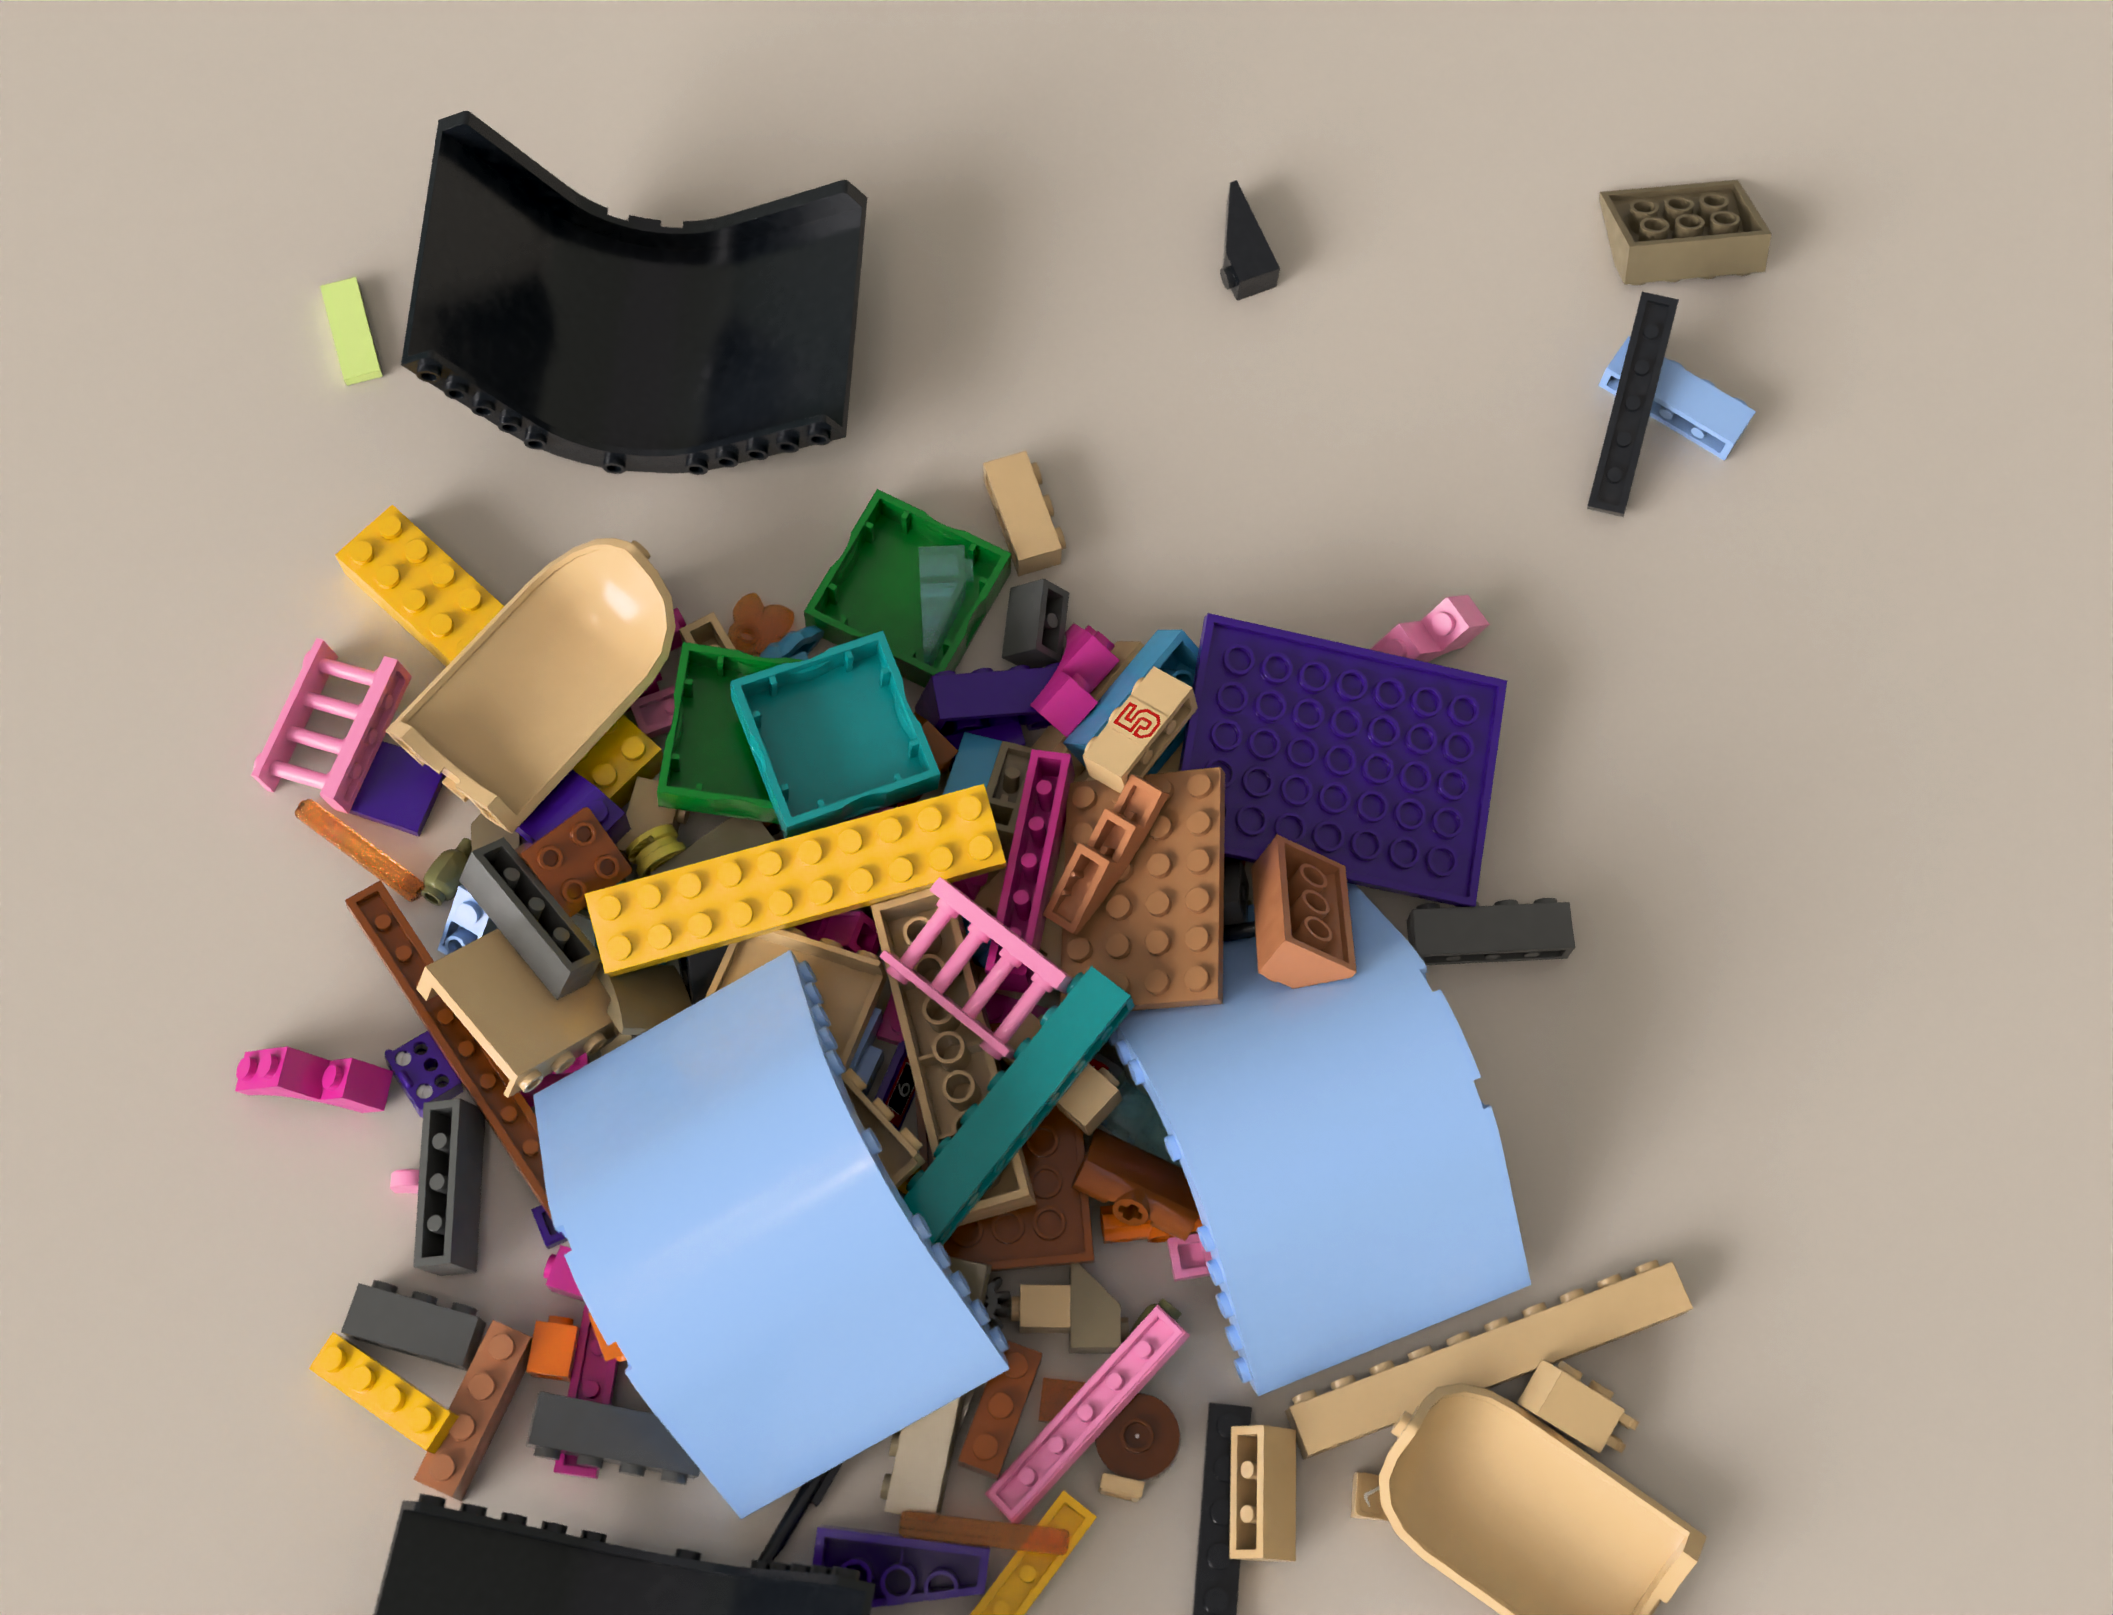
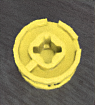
(654, 849)

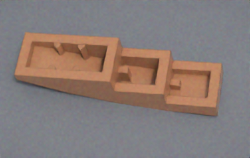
(1107, 854)

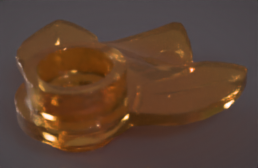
(762, 623)

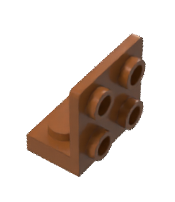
(575, 860)

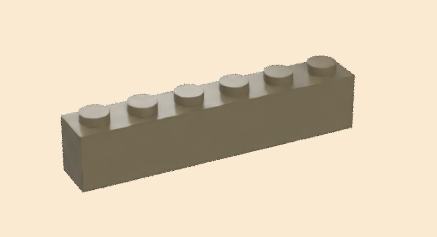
(927, 1446)

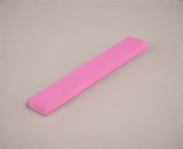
(1087, 1415)

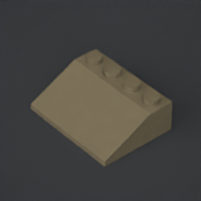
(1684, 232)

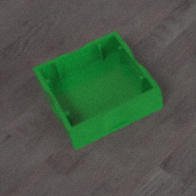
(879, 586)
(706, 752)

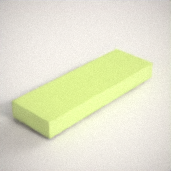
(351, 331)

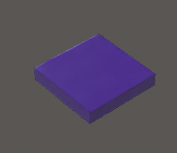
(398, 791)

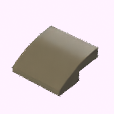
(644, 997)

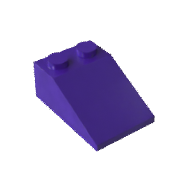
(568, 798)

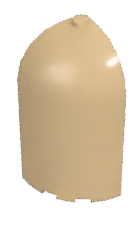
(543, 679)
(1527, 1512)

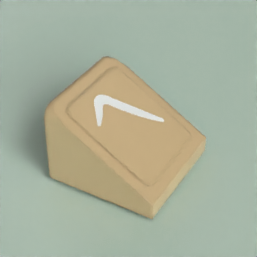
(1366, 1497)

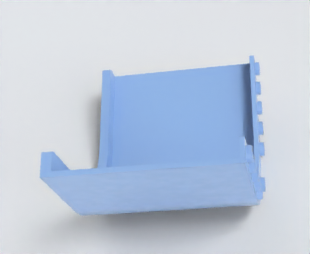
(1331, 1154)
(754, 1241)

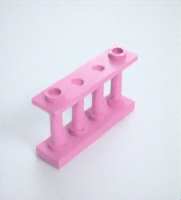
(354, 751)
(1013, 954)

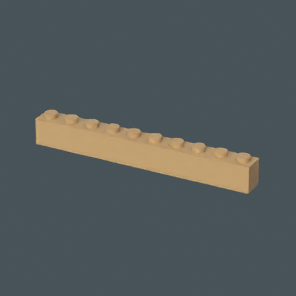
(1489, 1358)

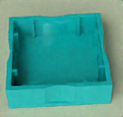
(834, 735)

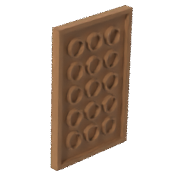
(1165, 914)

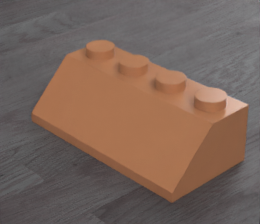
(1301, 916)

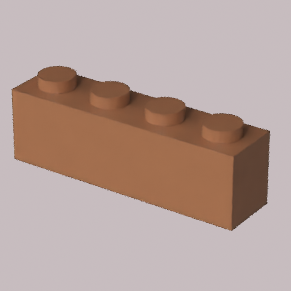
(480, 1408)

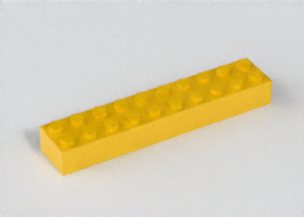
(445, 613)
(794, 880)

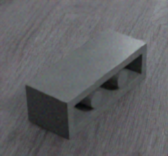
(414, 1325)

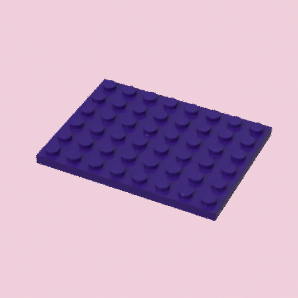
(1348, 755)

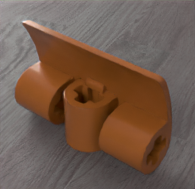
(1137, 1185)

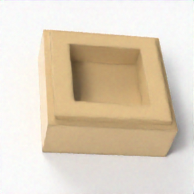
(1121, 1487)

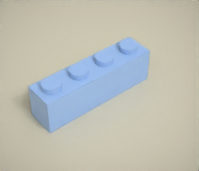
(1690, 405)

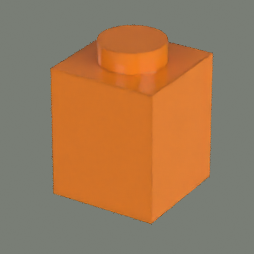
(553, 1349)

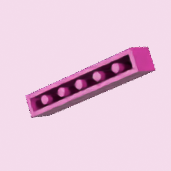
(1033, 857)

